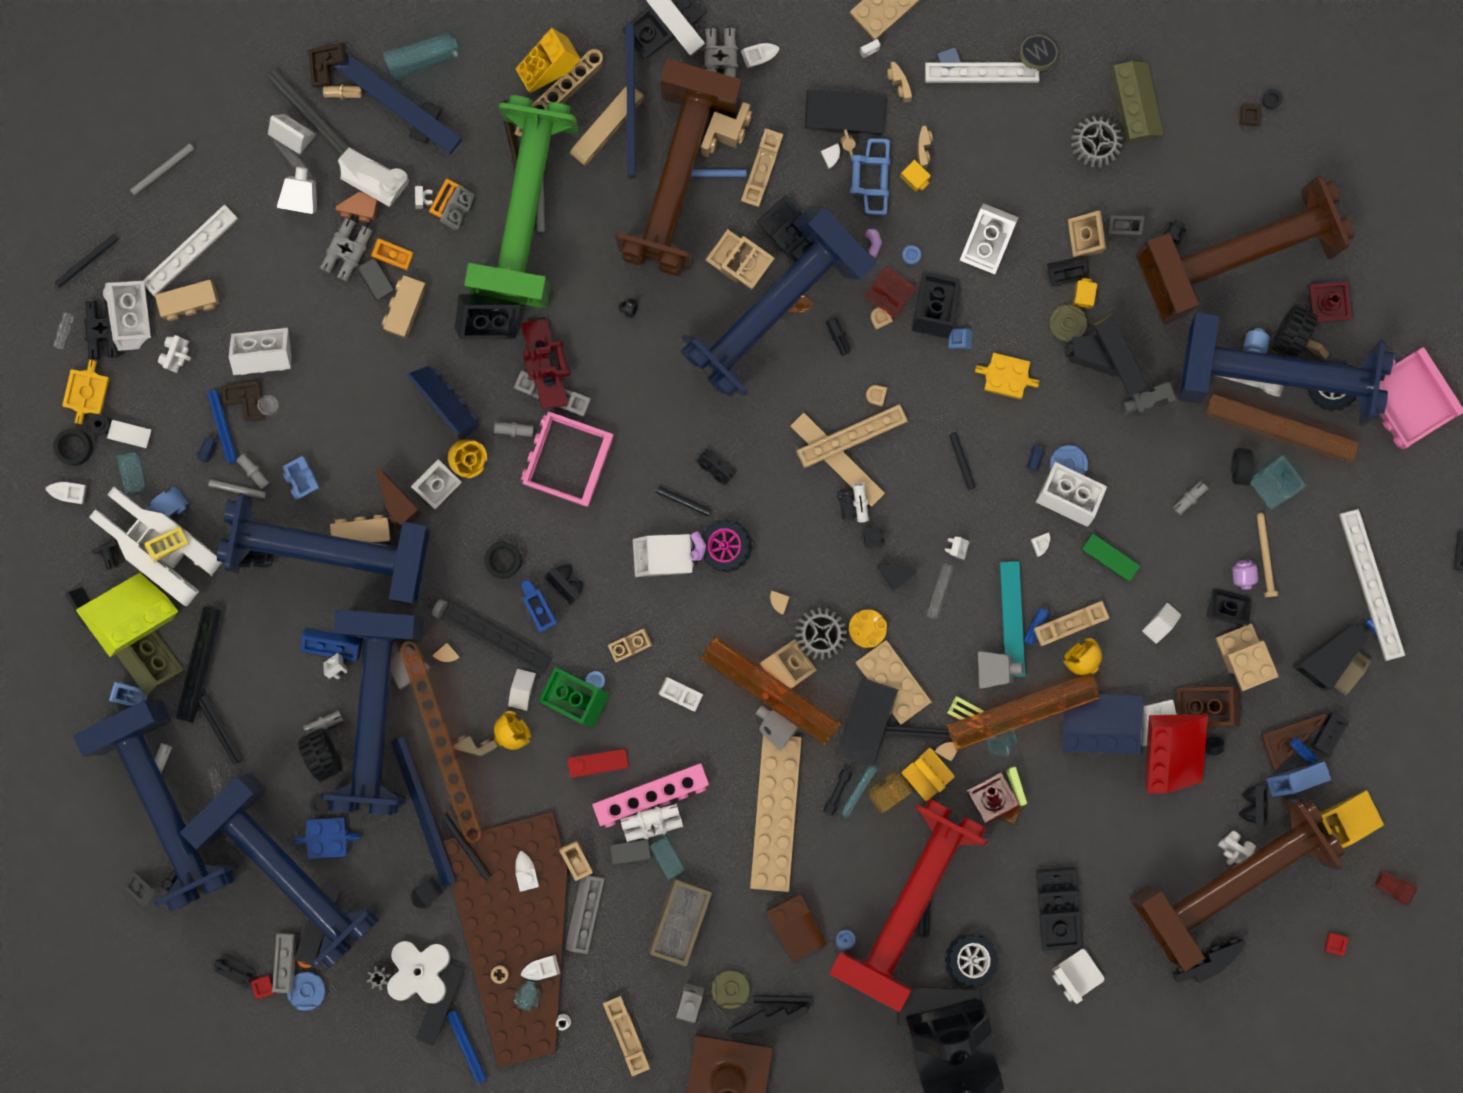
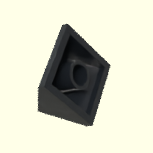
(1229, 607)

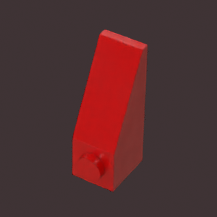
(597, 763)

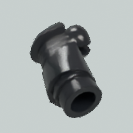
(848, 508)

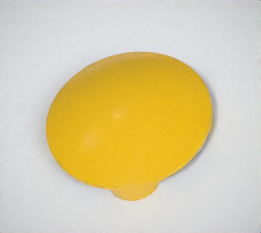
(867, 628)

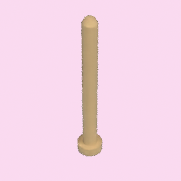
(1266, 557)

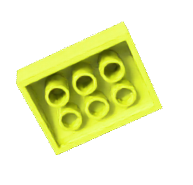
(127, 613)

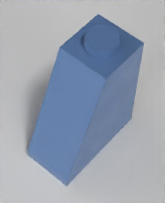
(1298, 779)

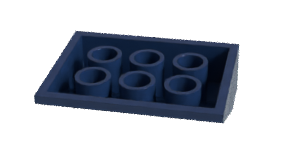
(443, 401)
(1105, 725)

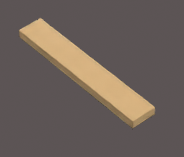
(851, 436)
(840, 462)

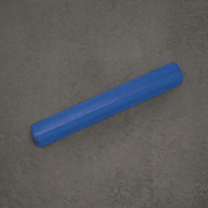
(222, 426)
(466, 1046)

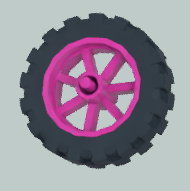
(743, 548)

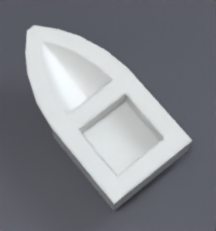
(759, 54)
(68, 492)
(525, 872)
(541, 968)

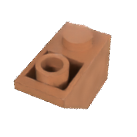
(360, 206)

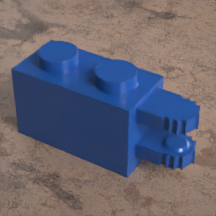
(538, 607)

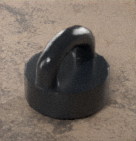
(630, 309)
(1214, 746)

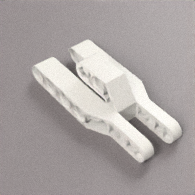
(148, 527)

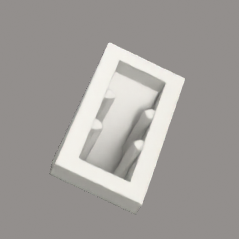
(1162, 623)
(521, 689)

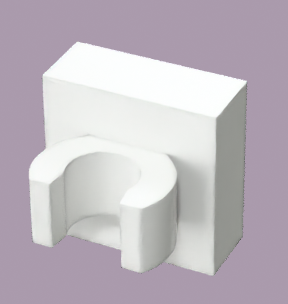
(420, 197)
(958, 548)
(334, 665)

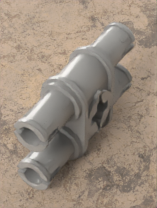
(729, 52)
(341, 240)

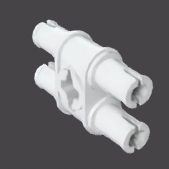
(651, 822)

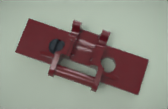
(538, 365)

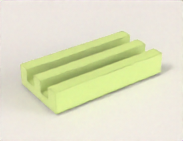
(953, 705)
(1016, 785)

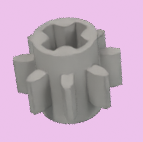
(376, 982)

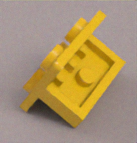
(928, 774)

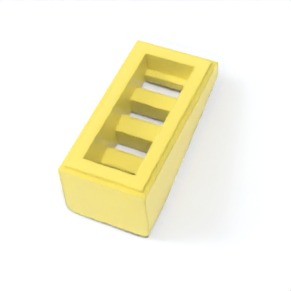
(156, 541)

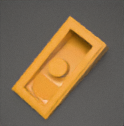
(391, 254)

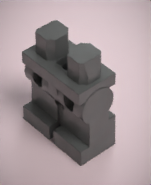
(1142, 402)

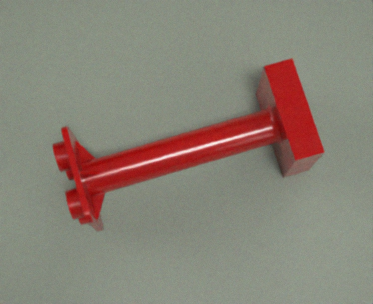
(875, 974)

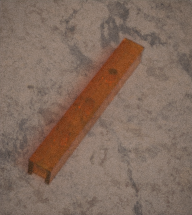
(1281, 428)
(770, 691)
(1023, 711)

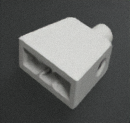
(299, 193)

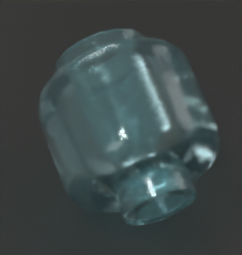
(527, 996)

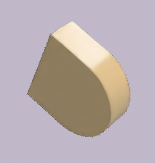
(880, 318)
(876, 395)

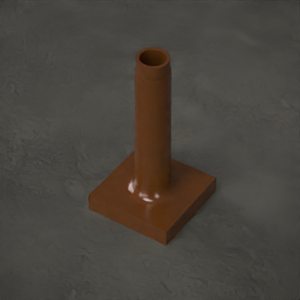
(728, 1066)

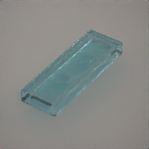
(858, 791)

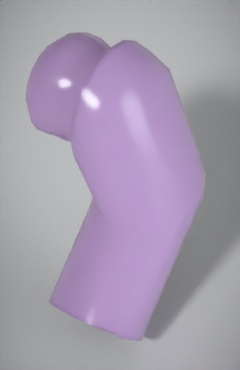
(876, 242)
(700, 546)

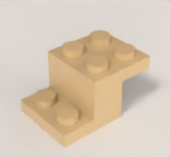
(726, 130)
(740, 259)
(1246, 657)

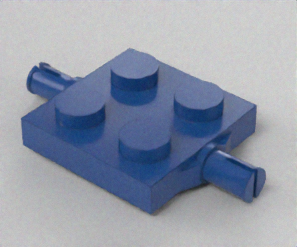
(326, 838)

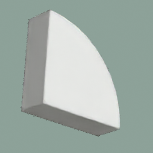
(831, 155)
(1041, 544)

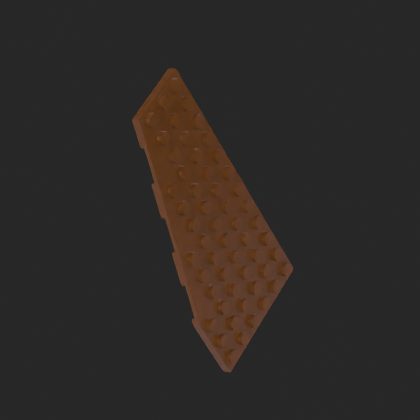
(513, 929)

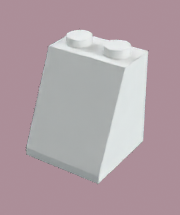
(662, 555)

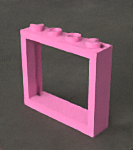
(540, 440)

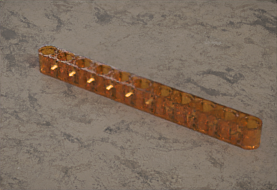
(440, 751)

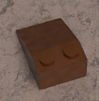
(396, 501)
(1219, 703)
(796, 927)

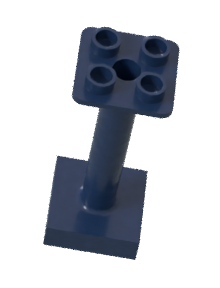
(829, 247)
(1206, 359)
(401, 562)
(378, 634)
(125, 733)
(229, 815)

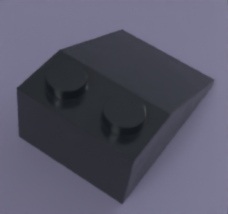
(935, 305)
(486, 317)

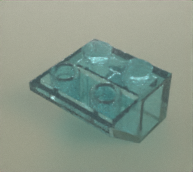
(1277, 482)

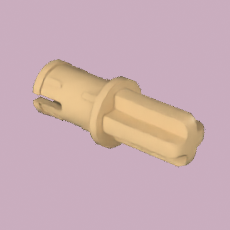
(342, 91)

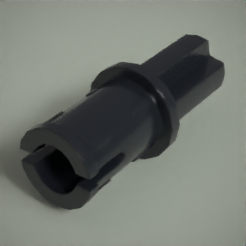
(838, 336)

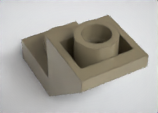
(1353, 673)
(468, 745)

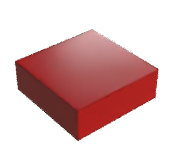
(1336, 944)
(262, 986)

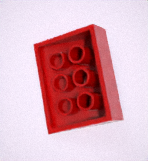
(1174, 752)

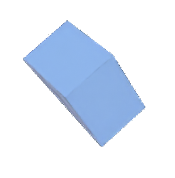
(127, 694)

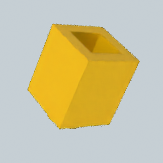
(916, 176)
(1085, 293)

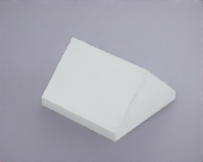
(290, 132)
(436, 484)

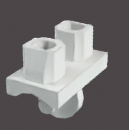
(176, 354)
(1233, 850)

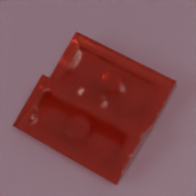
(890, 292)

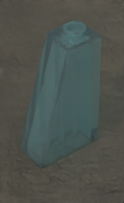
(420, 55)

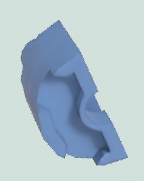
(301, 477)
(169, 503)

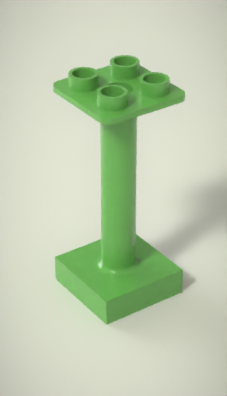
(510, 278)

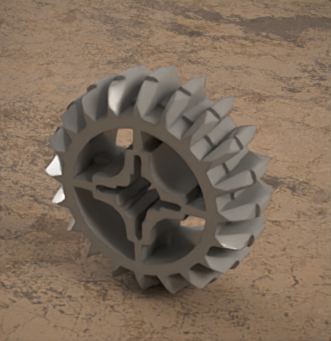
(1104, 142)
(814, 626)

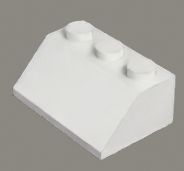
(260, 351)
(1071, 494)

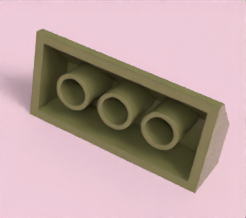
(1136, 101)
(150, 663)

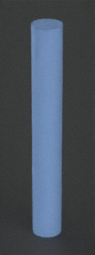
(718, 173)

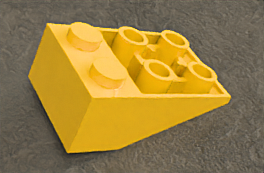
(548, 61)
(1351, 819)

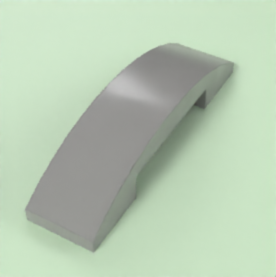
(576, 402)

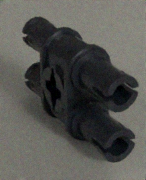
(93, 336)

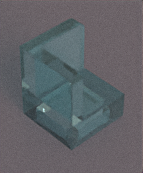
(1002, 743)

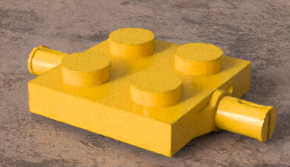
(1007, 376)
(85, 392)

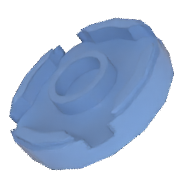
(1070, 457)
(308, 991)

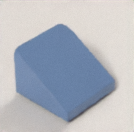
(960, 339)

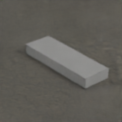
(284, 963)

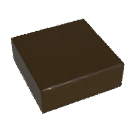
(1250, 115)

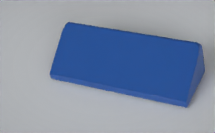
(330, 643)

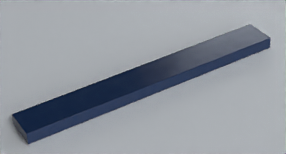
(630, 74)
(399, 104)
(423, 811)

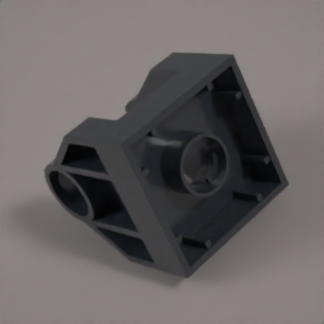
(952, 1031)

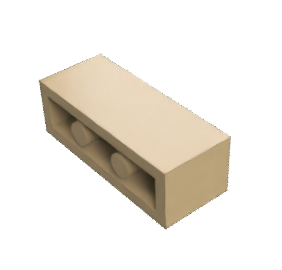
(187, 300)
(404, 306)
(373, 530)

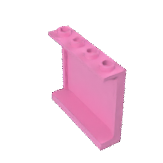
(1417, 399)

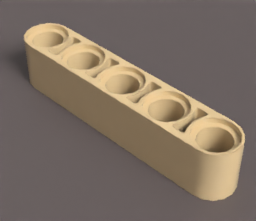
(577, 81)
(604, 127)

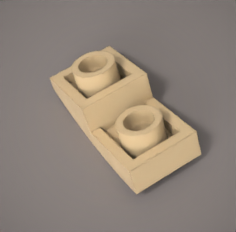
(897, 76)
(924, 142)
(630, 645)

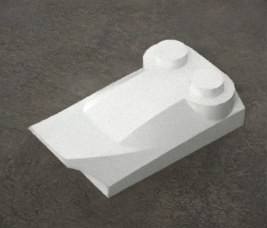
(372, 177)
(127, 314)

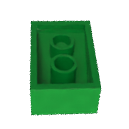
(574, 697)

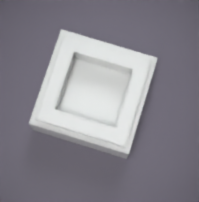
(870, 48)

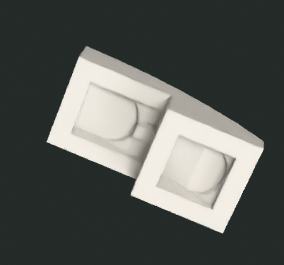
(128, 434)
(680, 694)

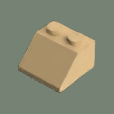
(789, 664)

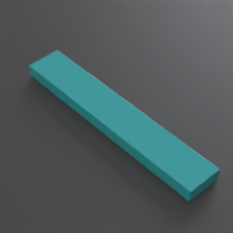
(1012, 612)

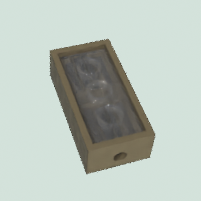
(679, 922)

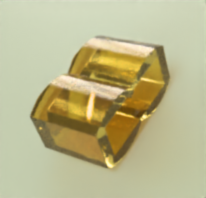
(889, 792)

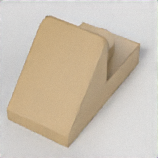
(576, 860)

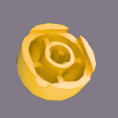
(467, 458)
(1084, 658)
(511, 732)

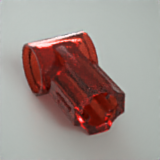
(1398, 889)

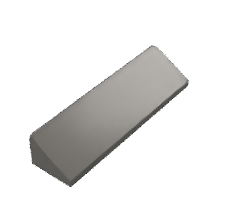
(584, 914)

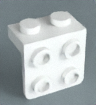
(1077, 975)

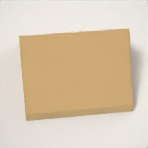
(1087, 234)

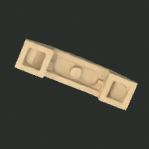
(762, 167)
(1071, 623)
(626, 1035)

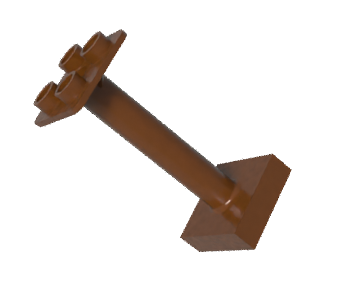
(700, 94)
(1172, 277)
(1172, 924)

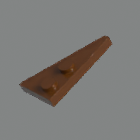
(1278, 741)

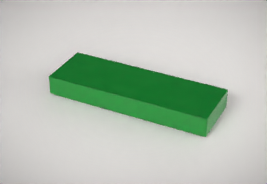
(1110, 557)

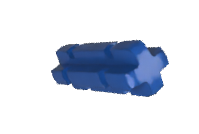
(1303, 750)

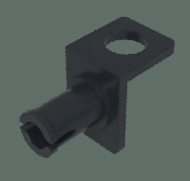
(108, 554)

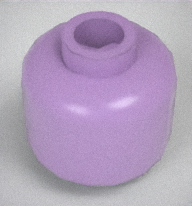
(1245, 574)

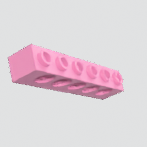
(695, 772)

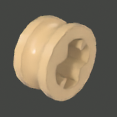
(495, 978)

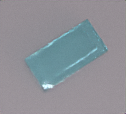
(131, 473)
(667, 858)

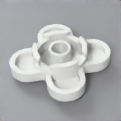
(428, 983)

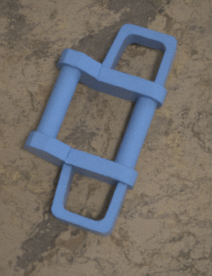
(866, 160)

